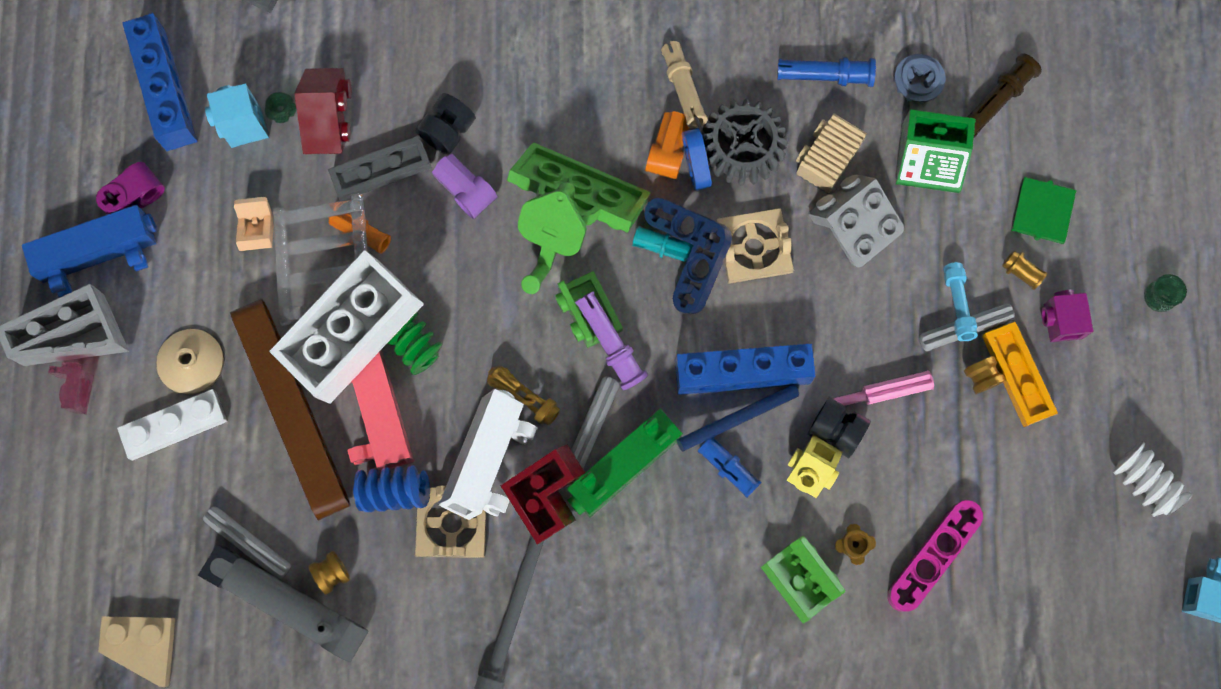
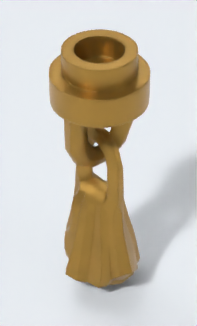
(504, 380)

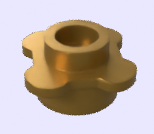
(865, 543)

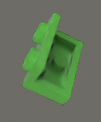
(577, 289)
(803, 579)

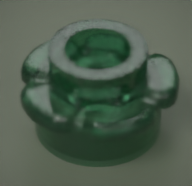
(280, 99)

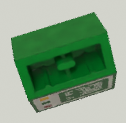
(935, 150)

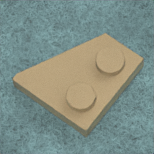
(140, 645)

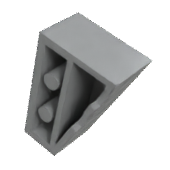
(64, 330)

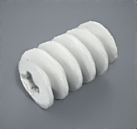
(1151, 481)

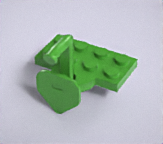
(565, 203)

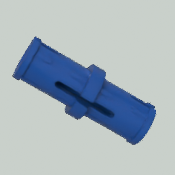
(729, 466)

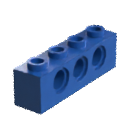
(159, 82)
(744, 369)

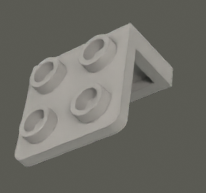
(859, 218)

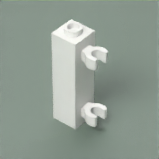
(482, 454)

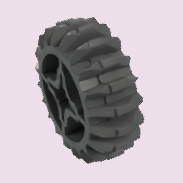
(727, 125)

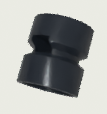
(440, 133)
(839, 427)

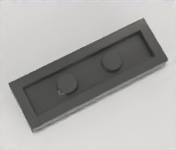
(379, 168)

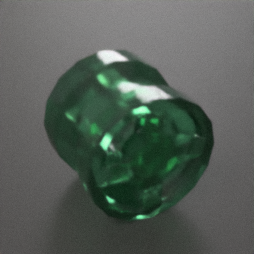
(1169, 286)

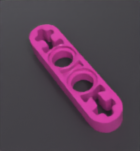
(938, 558)

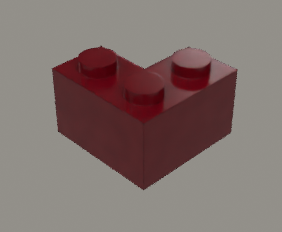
(320, 108)
(537, 494)

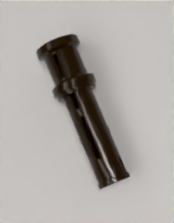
(1009, 85)

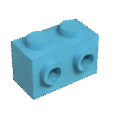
(236, 115)

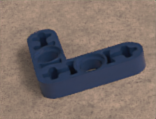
(700, 240)

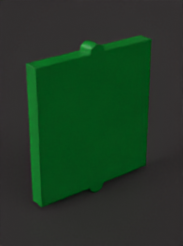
(1043, 210)

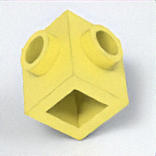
(814, 466)

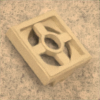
(783, 261)
(427, 548)

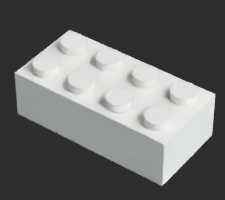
(346, 327)

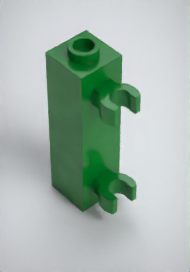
(623, 464)

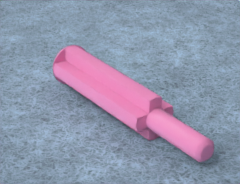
(890, 389)

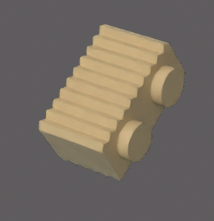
(830, 153)

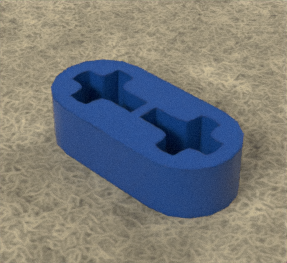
(696, 159)

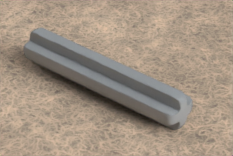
(985, 321)
(594, 419)
(247, 542)

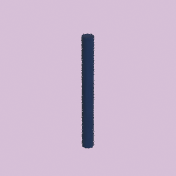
(737, 418)

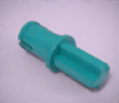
(662, 244)

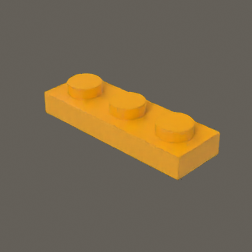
(1021, 374)

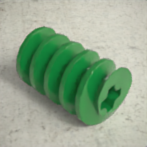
(415, 346)

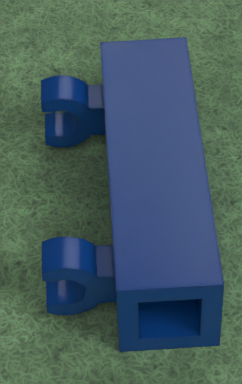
(89, 245)

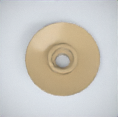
(202, 369)

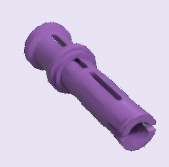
(619, 355)

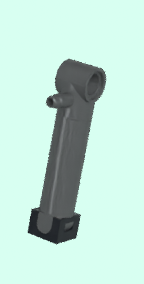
(281, 601)

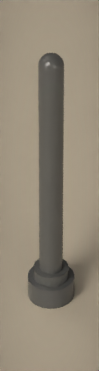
(492, 677)

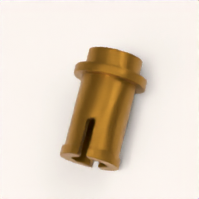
(1024, 269)

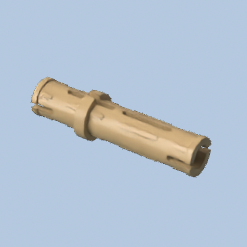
(680, 74)

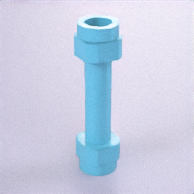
(964, 325)

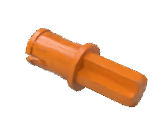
(375, 239)

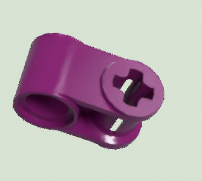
(132, 187)

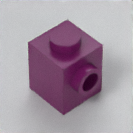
(1067, 316)

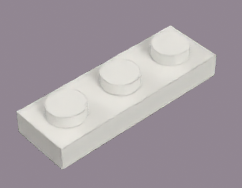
(172, 424)

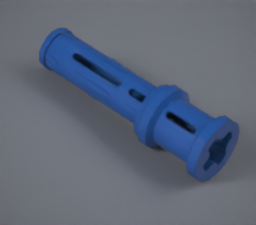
(843, 71)

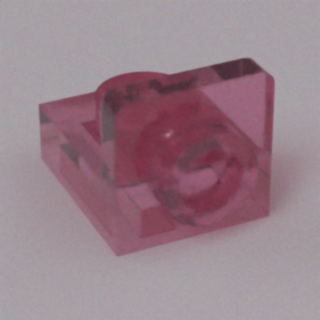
(76, 390)

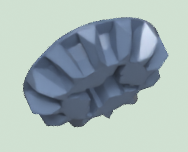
(919, 65)

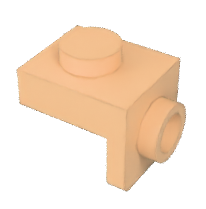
(254, 223)

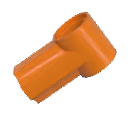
(667, 153)

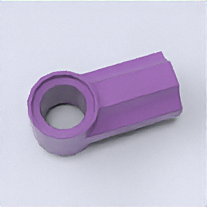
(470, 192)

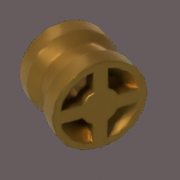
(984, 375)
(329, 572)

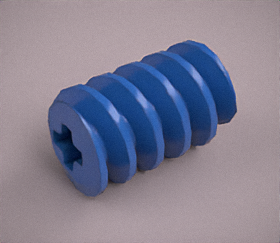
(391, 490)

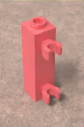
(381, 418)

